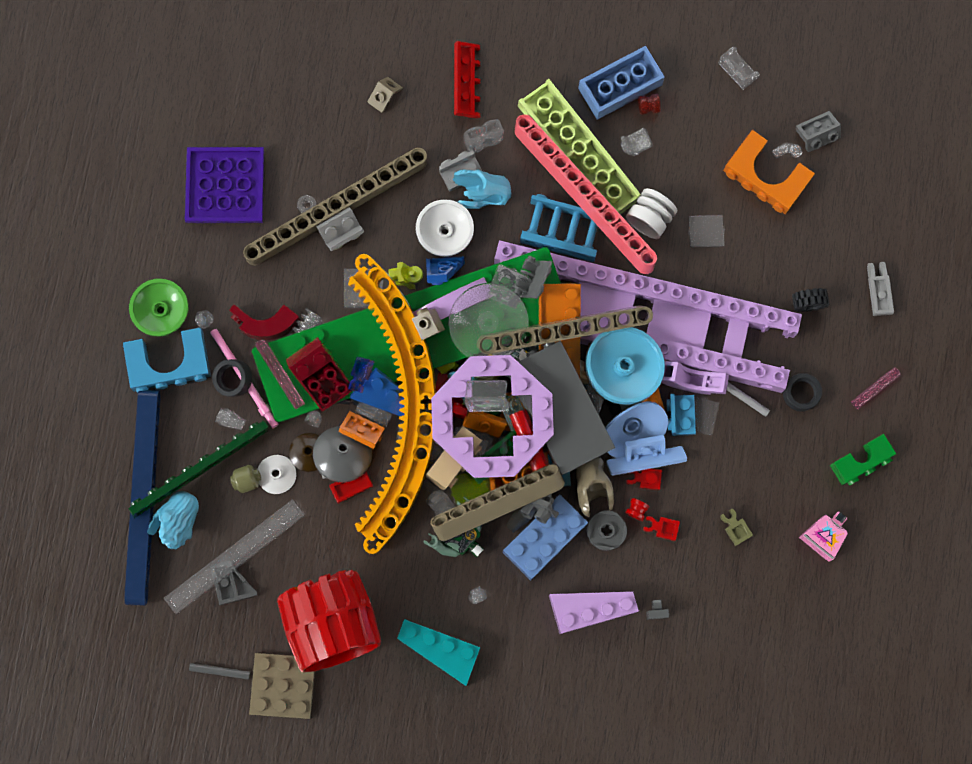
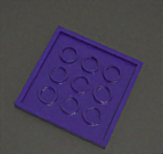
(224, 185)

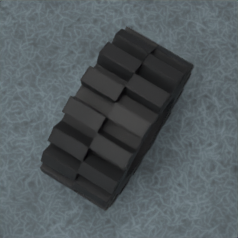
(810, 300)

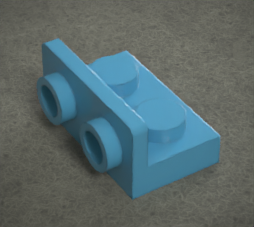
(682, 415)

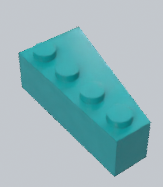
(442, 650)

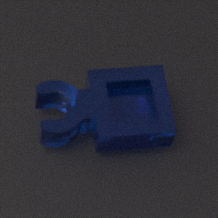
(361, 372)

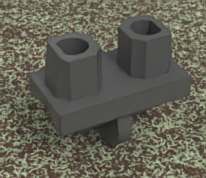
(543, 508)

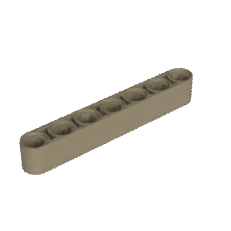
(497, 502)

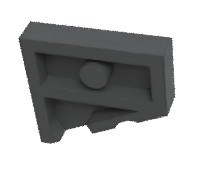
(233, 589)

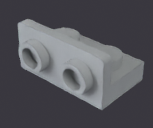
(465, 160)
(340, 229)

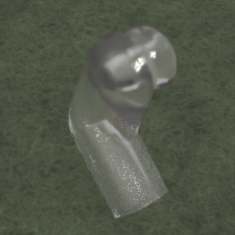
(792, 148)

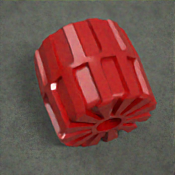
(328, 621)

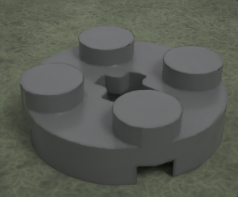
(615, 524)

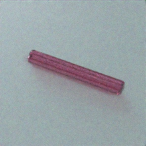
(279, 374)

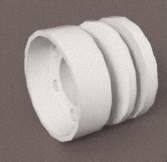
(651, 213)

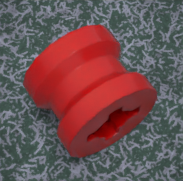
(637, 509)

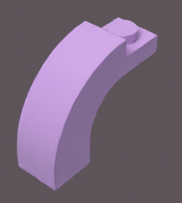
(693, 380)

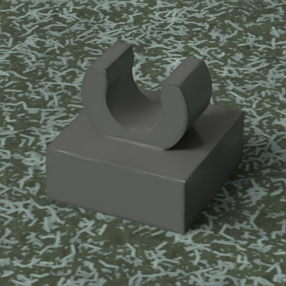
(657, 612)

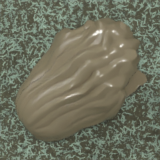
(593, 483)

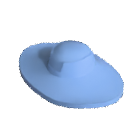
(635, 423)

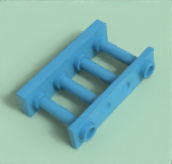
(564, 247)

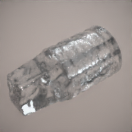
(373, 414)

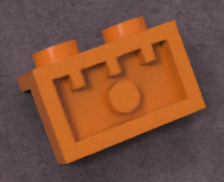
(361, 429)

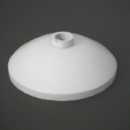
(440, 216)

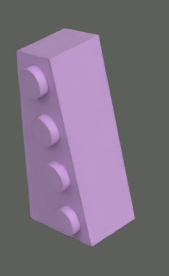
(586, 609)

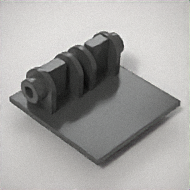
(537, 275)

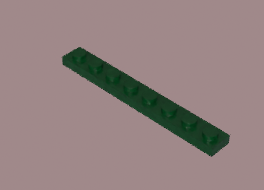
(192, 472)

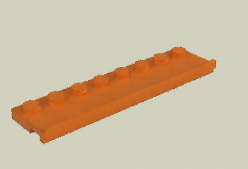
(557, 304)

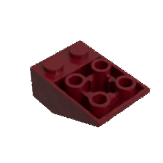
(319, 374)

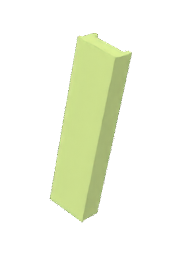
(578, 143)

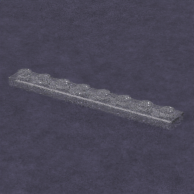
(234, 557)

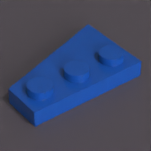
(442, 269)
(380, 393)

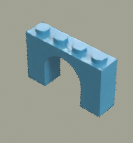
(194, 365)

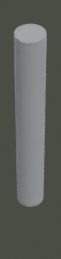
(747, 399)

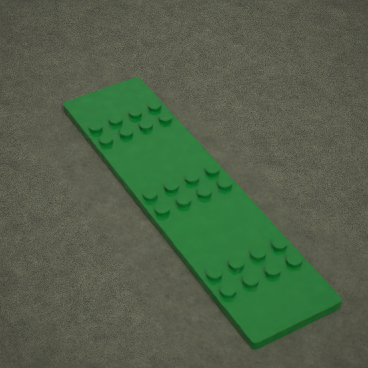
(361, 337)

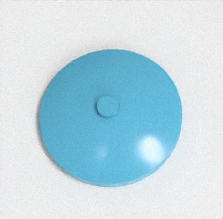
(624, 365)

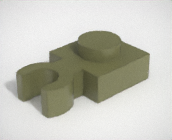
(737, 530)

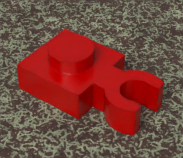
(648, 479)
(665, 528)

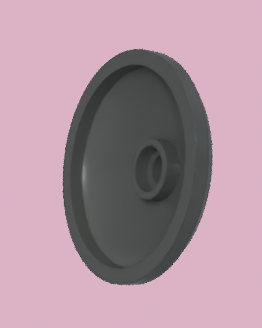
(337, 464)

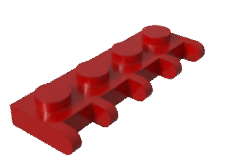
(465, 79)

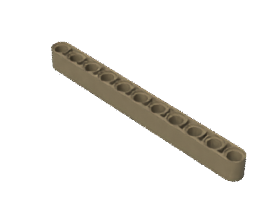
(342, 198)

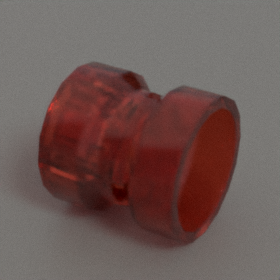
(649, 104)

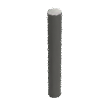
(219, 671)

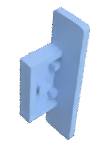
(646, 454)

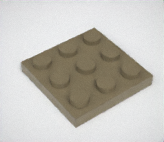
(280, 687)

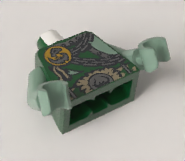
(459, 544)

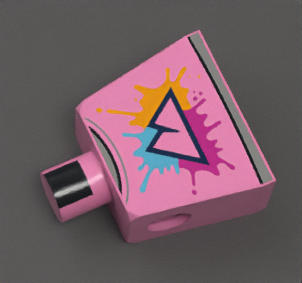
(826, 535)

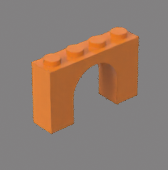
(779, 195)

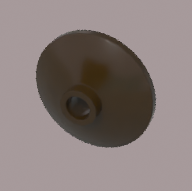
(297, 452)

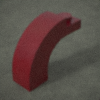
(267, 329)

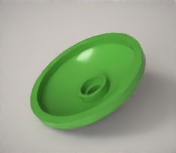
(150, 298)

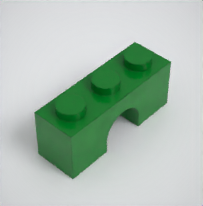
(877, 450)

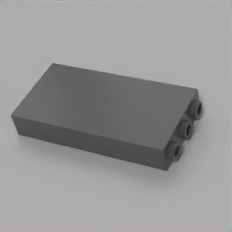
(577, 426)

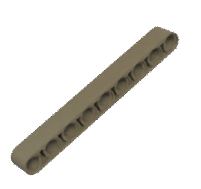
(574, 329)

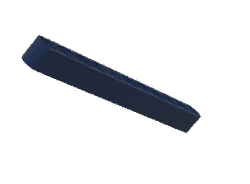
(142, 482)

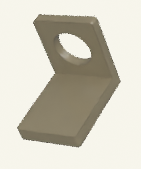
(383, 93)

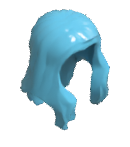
(482, 188)
(175, 519)

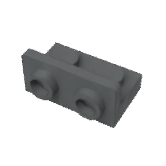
(819, 131)

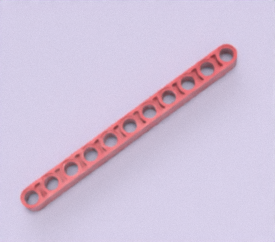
(585, 201)

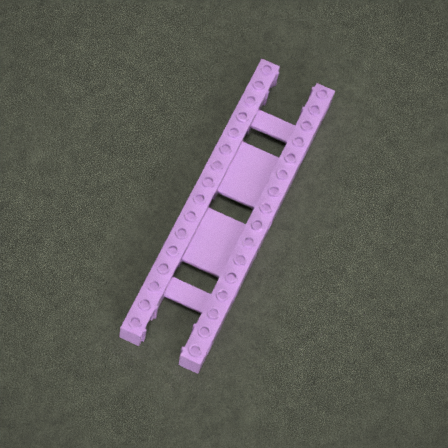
(679, 317)

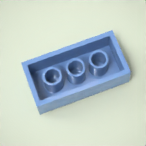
(621, 82)
(542, 541)

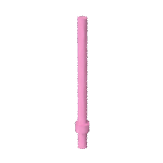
(264, 409)

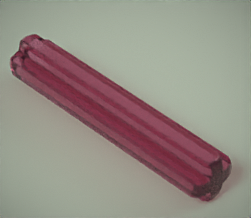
(875, 388)

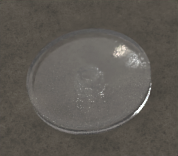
(484, 311)

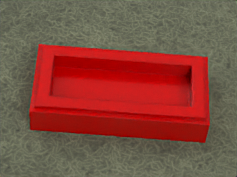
(346, 490)

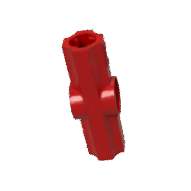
(523, 426)

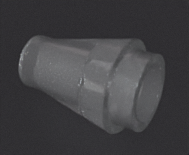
(229, 419)

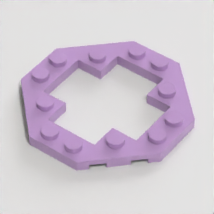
(524, 446)

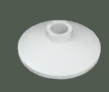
(286, 476)

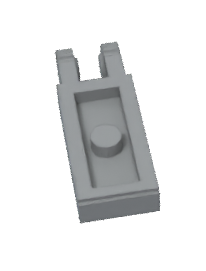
(880, 290)

